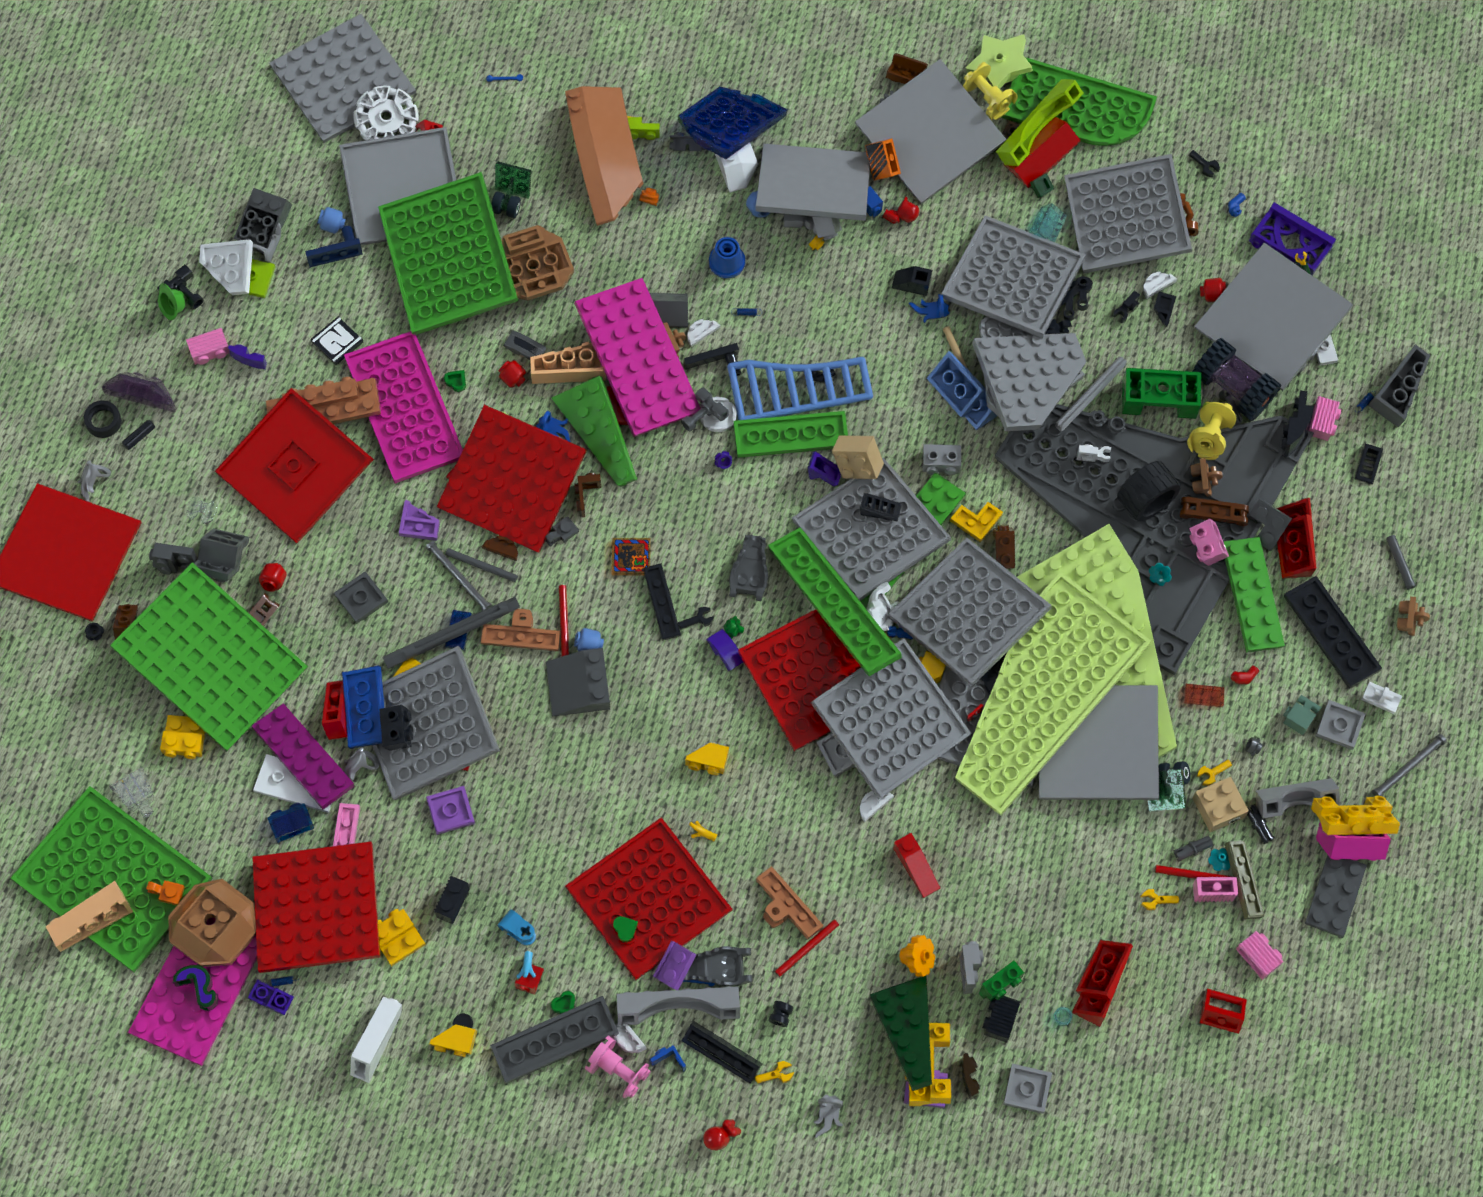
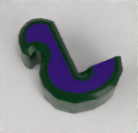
(196, 974)

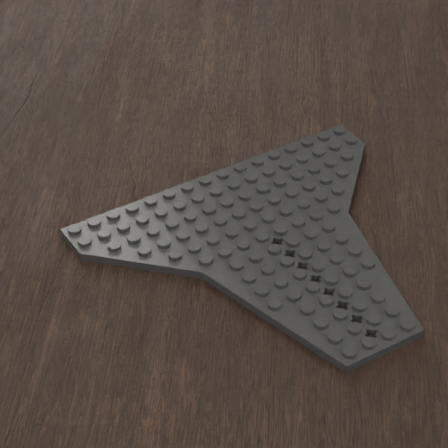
(1251, 470)

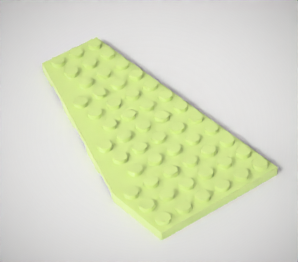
(1110, 576)
(1046, 691)

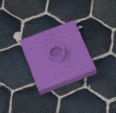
(450, 810)

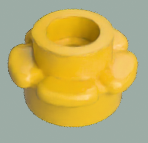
(816, 243)

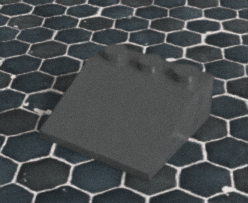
(578, 683)

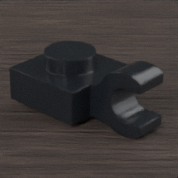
(1130, 303)
(1059, 328)

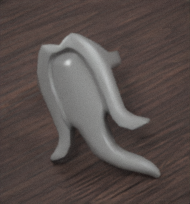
(272, 246)
(88, 478)
(358, 760)
(828, 1110)

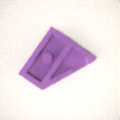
(417, 523)

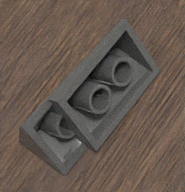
(672, 308)

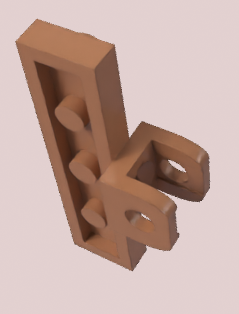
(521, 634)
(786, 905)

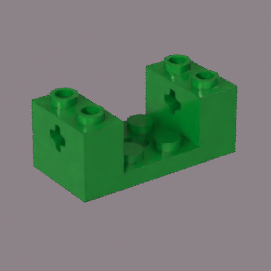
(1141, 390)

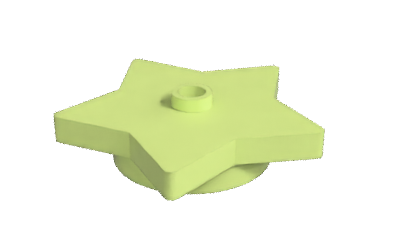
(1004, 58)

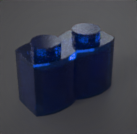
(290, 822)

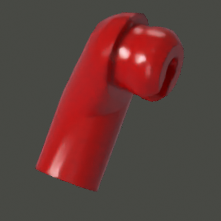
(1245, 677)

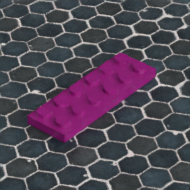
(303, 756)

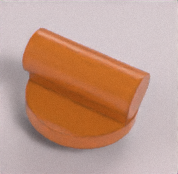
(649, 196)

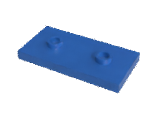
(362, 703)

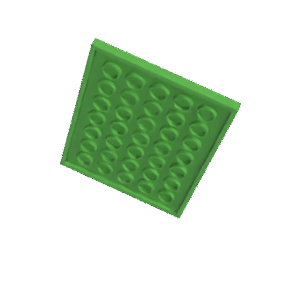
(447, 254)
(106, 845)

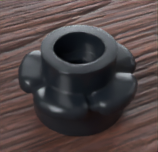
(94, 627)

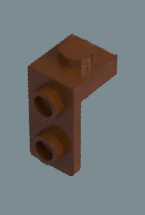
(587, 481)
(1005, 545)
(124, 618)

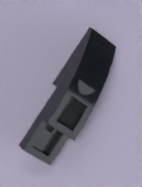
(1297, 425)

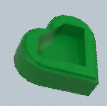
(456, 380)
(625, 928)
(563, 1003)

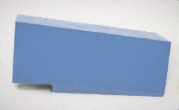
(961, 390)

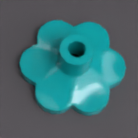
(1160, 574)
(1216, 860)

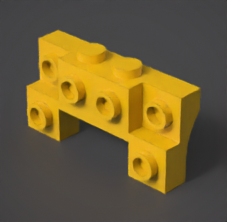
(1370, 818)
(941, 1088)

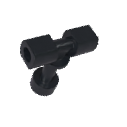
(179, 283)

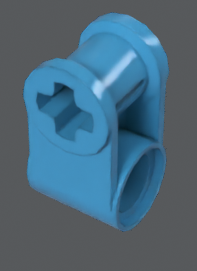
(515, 926)

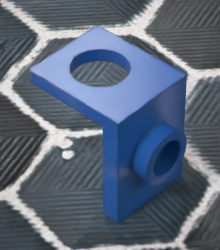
(663, 1053)

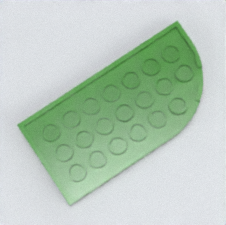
(1100, 117)

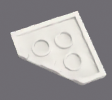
(229, 264)

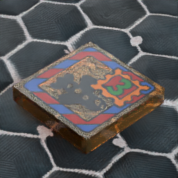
(630, 556)

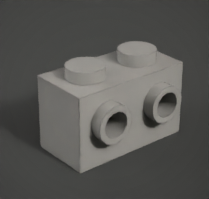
(826, 227)
(941, 459)

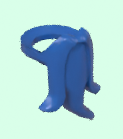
(932, 310)
(552, 426)

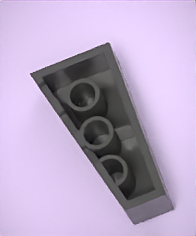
(1398, 391)

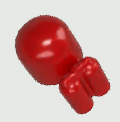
(906, 211)
(718, 1137)

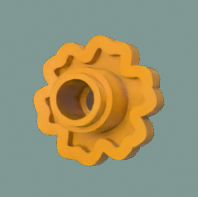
(918, 955)

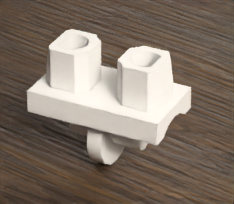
(1381, 697)

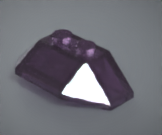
(140, 390)

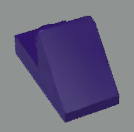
(823, 468)

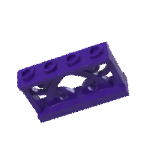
(1296, 224)

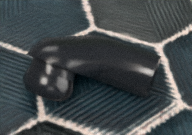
(819, 377)

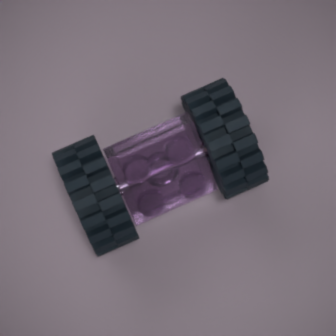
(1237, 378)

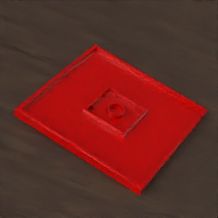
(294, 465)
(65, 552)

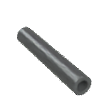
(1400, 561)

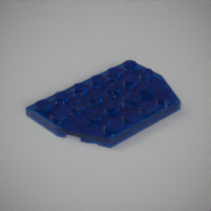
(729, 120)

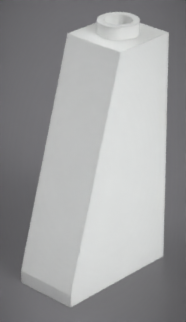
(374, 1039)

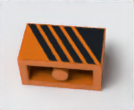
(882, 159)

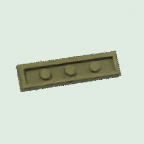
(1246, 883)

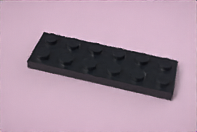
(1332, 632)

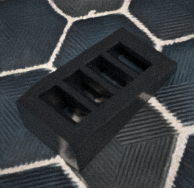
(1373, 450)
(876, 500)

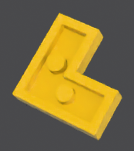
(977, 525)

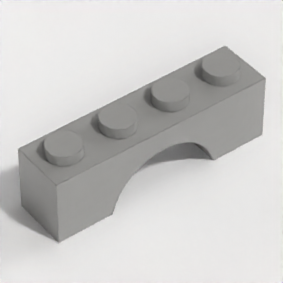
(1275, 800)

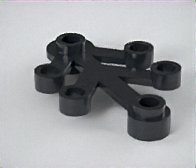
(1077, 288)

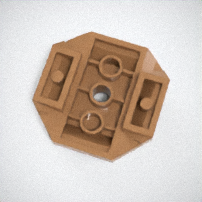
(537, 249)
(218, 942)

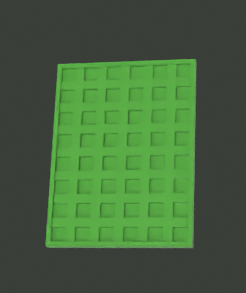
(209, 656)

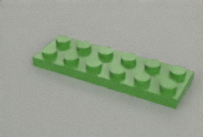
(789, 433)
(1253, 595)

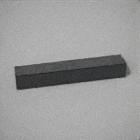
(722, 1050)

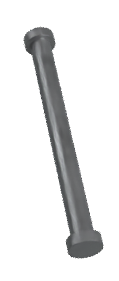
(432, 546)
(1440, 740)

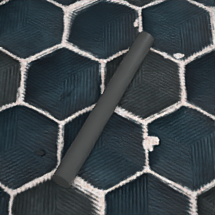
(482, 565)

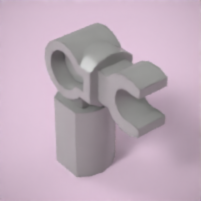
(798, 221)

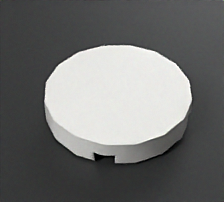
(715, 425)

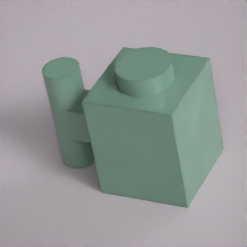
(1300, 716)

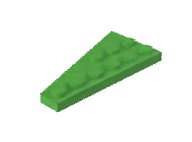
(594, 419)

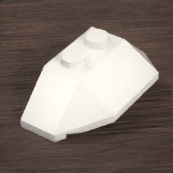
(738, 168)

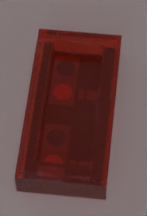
(1204, 695)

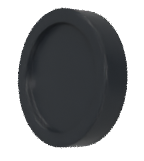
(463, 1020)

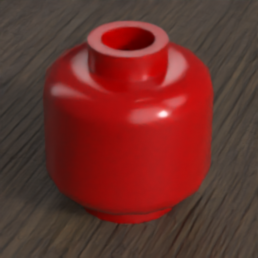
(1212, 289)
(512, 374)
(272, 577)

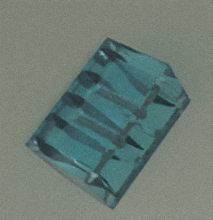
(1048, 222)

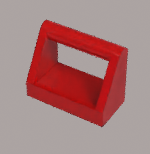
(1221, 1017)

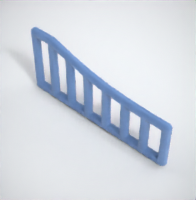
(789, 369)

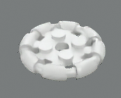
(382, 105)

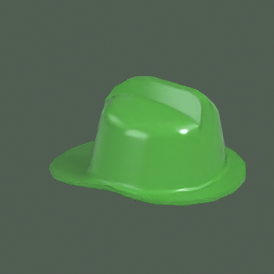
(170, 301)

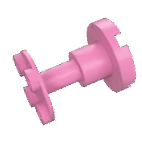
(610, 1062)

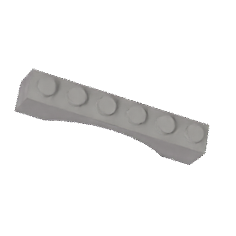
(719, 1002)

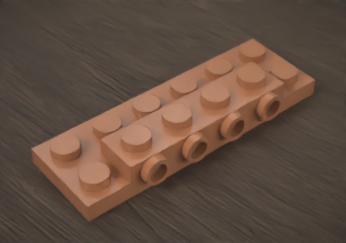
(340, 400)

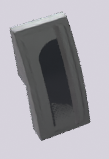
(523, 345)

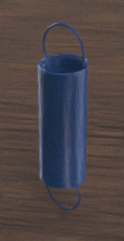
(745, 311)
(1365, 401)
(282, 981)

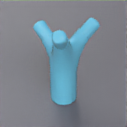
(527, 966)

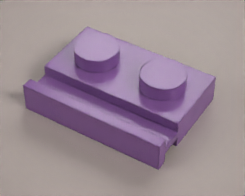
(674, 965)

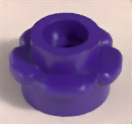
(727, 460)

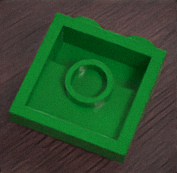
(1001, 981)

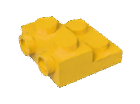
(182, 738)
(398, 937)

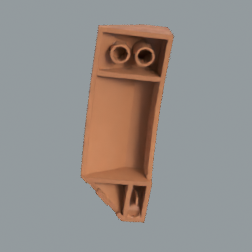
(604, 148)

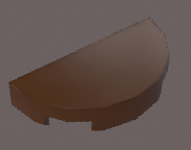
(501, 546)

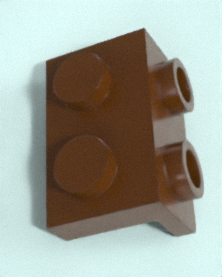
(904, 68)

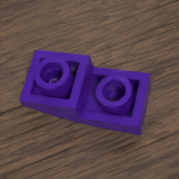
(242, 355)
(725, 648)
(270, 997)

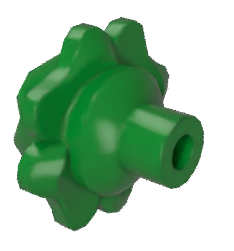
(733, 627)

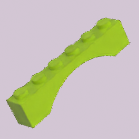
(1018, 145)

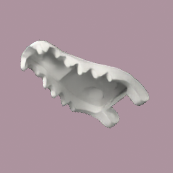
(879, 606)

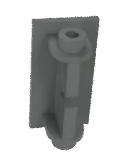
(680, 141)

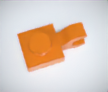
(169, 892)

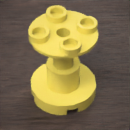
(997, 100)
(1208, 439)

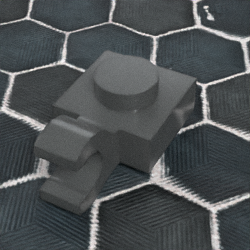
(562, 530)

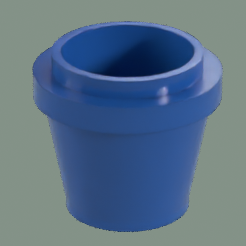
(727, 264)

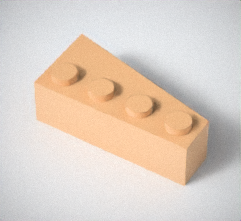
(568, 365)
(89, 917)

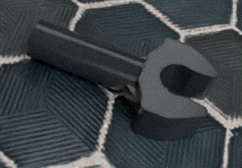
(1205, 164)
(697, 619)

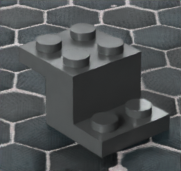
(221, 554)

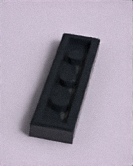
(661, 601)

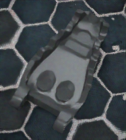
(750, 571)
(720, 966)

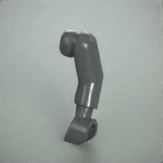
(1228, 399)

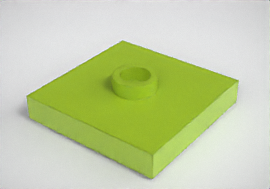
(260, 277)

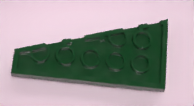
(906, 1023)

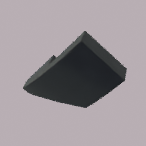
(1164, 306)

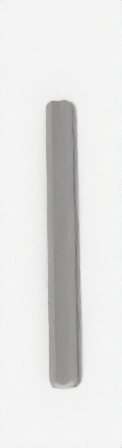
(1090, 394)

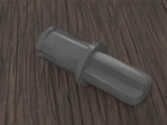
(1193, 848)

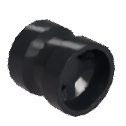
(781, 1013)

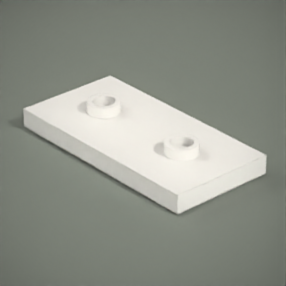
(279, 783)

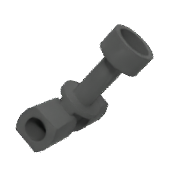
(708, 407)

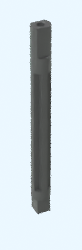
(450, 632)

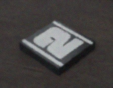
(336, 340)

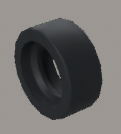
(106, 431)

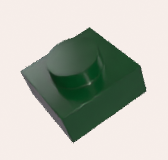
(1042, 185)

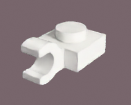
(1090, 453)

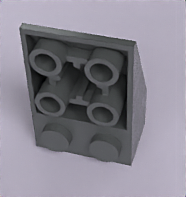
(261, 217)

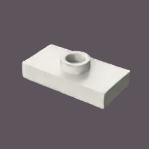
(1326, 353)

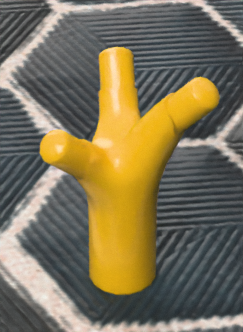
(702, 832)

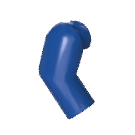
(1233, 205)

